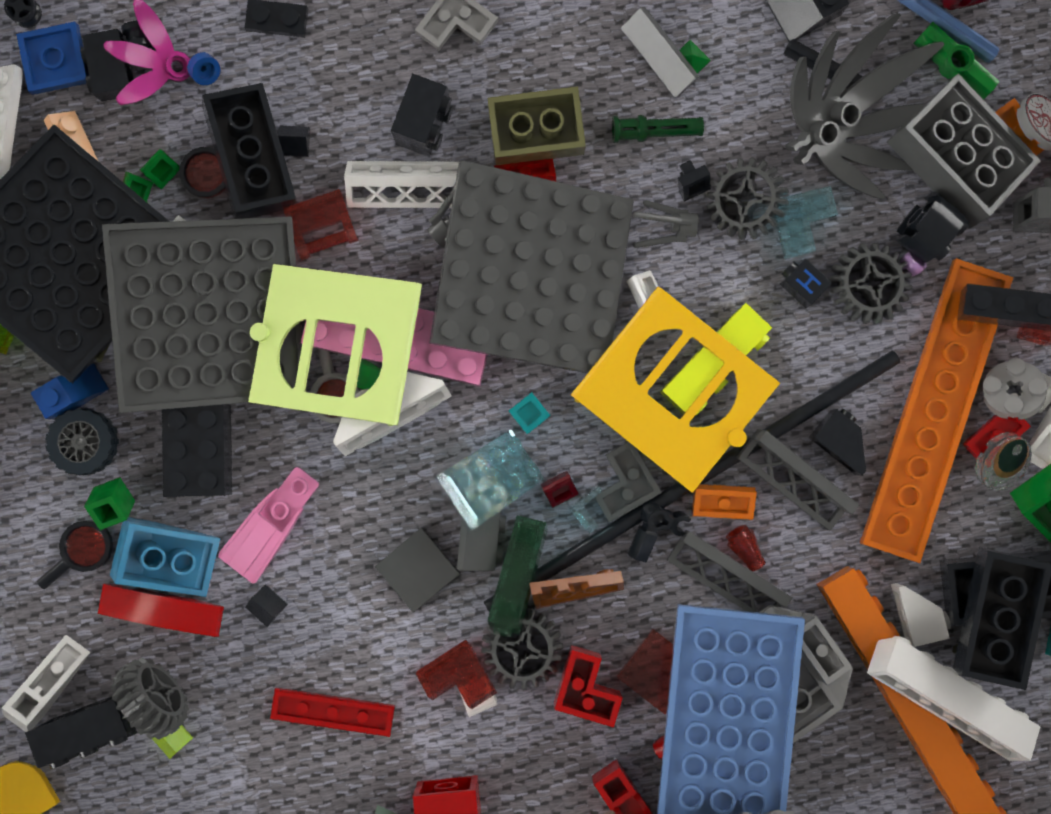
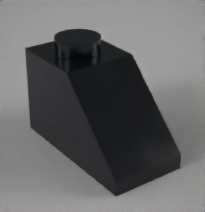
(841, 440)

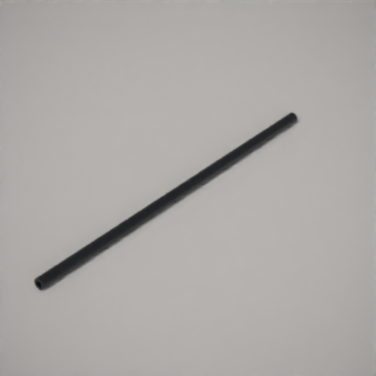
(727, 460)

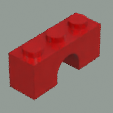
(619, 790)

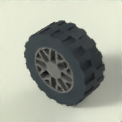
(82, 442)

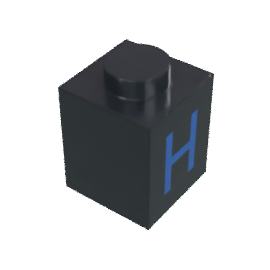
(804, 282)

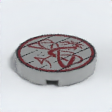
(1035, 119)

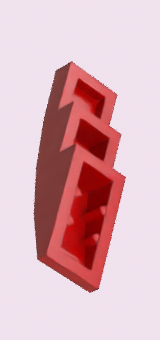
(161, 610)

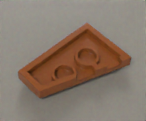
(575, 588)

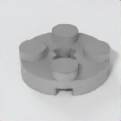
(1019, 373)

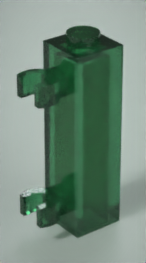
(517, 572)

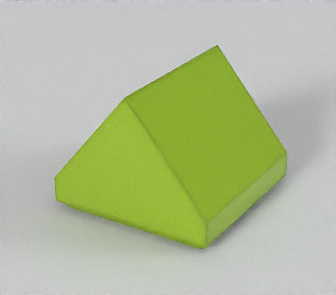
(173, 742)

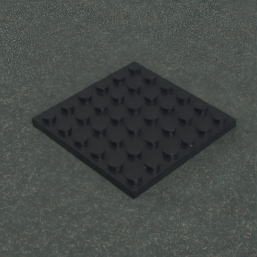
(55, 250)

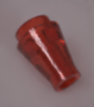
(745, 546)

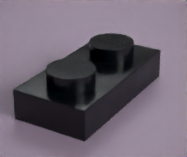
(276, 18)

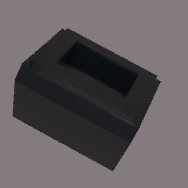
(294, 140)
(266, 605)

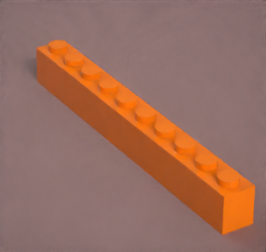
(930, 736)

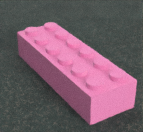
(424, 357)

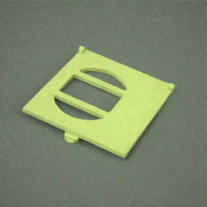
(367, 302)

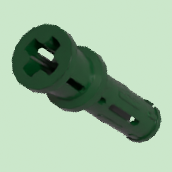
(693, 127)

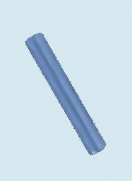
(954, 28)

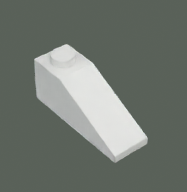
(45, 684)

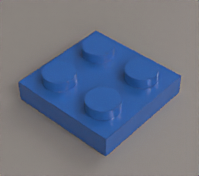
(52, 58)

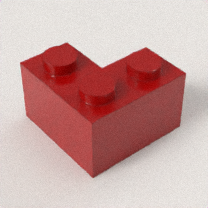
(579, 693)

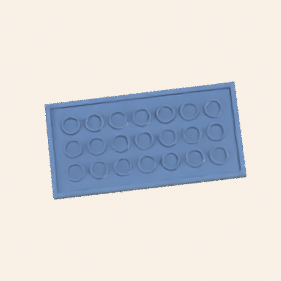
(730, 712)

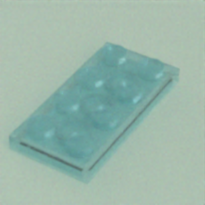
(490, 479)

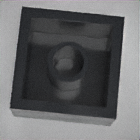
(422, 115)

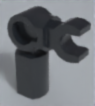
(654, 520)

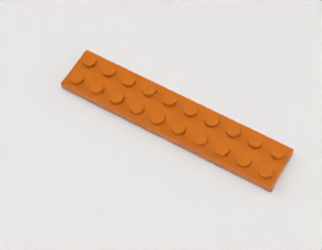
(932, 420)

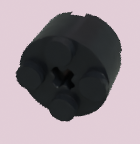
(931, 228)

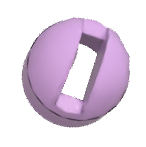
(914, 265)

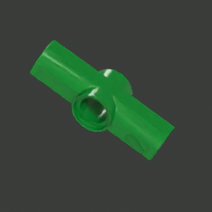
(971, 70)

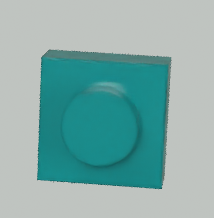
(529, 413)

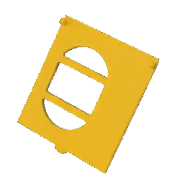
(626, 407)

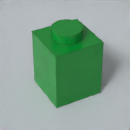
(109, 503)

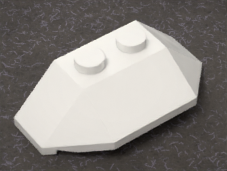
(419, 397)

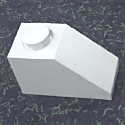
(919, 617)

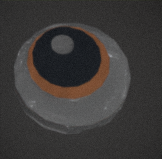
(1003, 461)

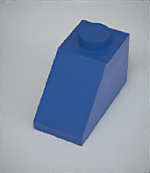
(62, 395)

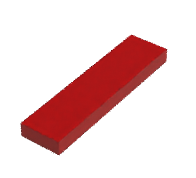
(332, 712)

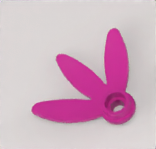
(143, 57)

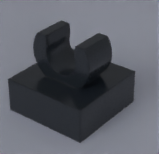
(693, 181)

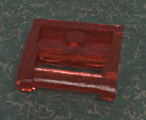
(319, 214)

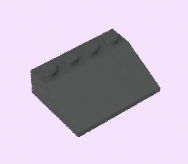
(964, 151)

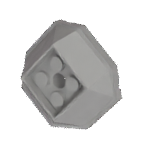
(822, 674)

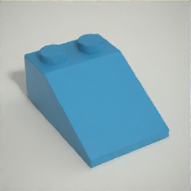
(164, 557)

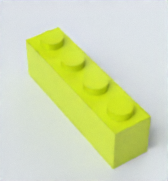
(743, 330)

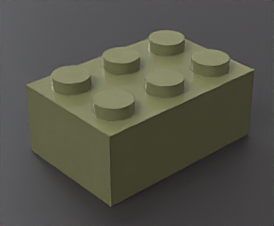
(536, 125)

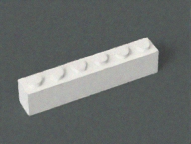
(953, 698)

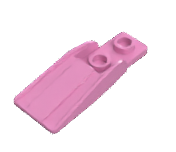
(268, 526)

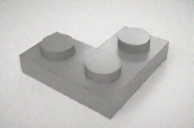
(452, 14)

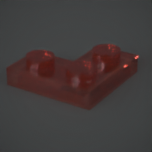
(459, 668)

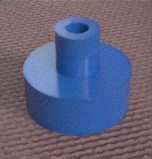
(203, 68)

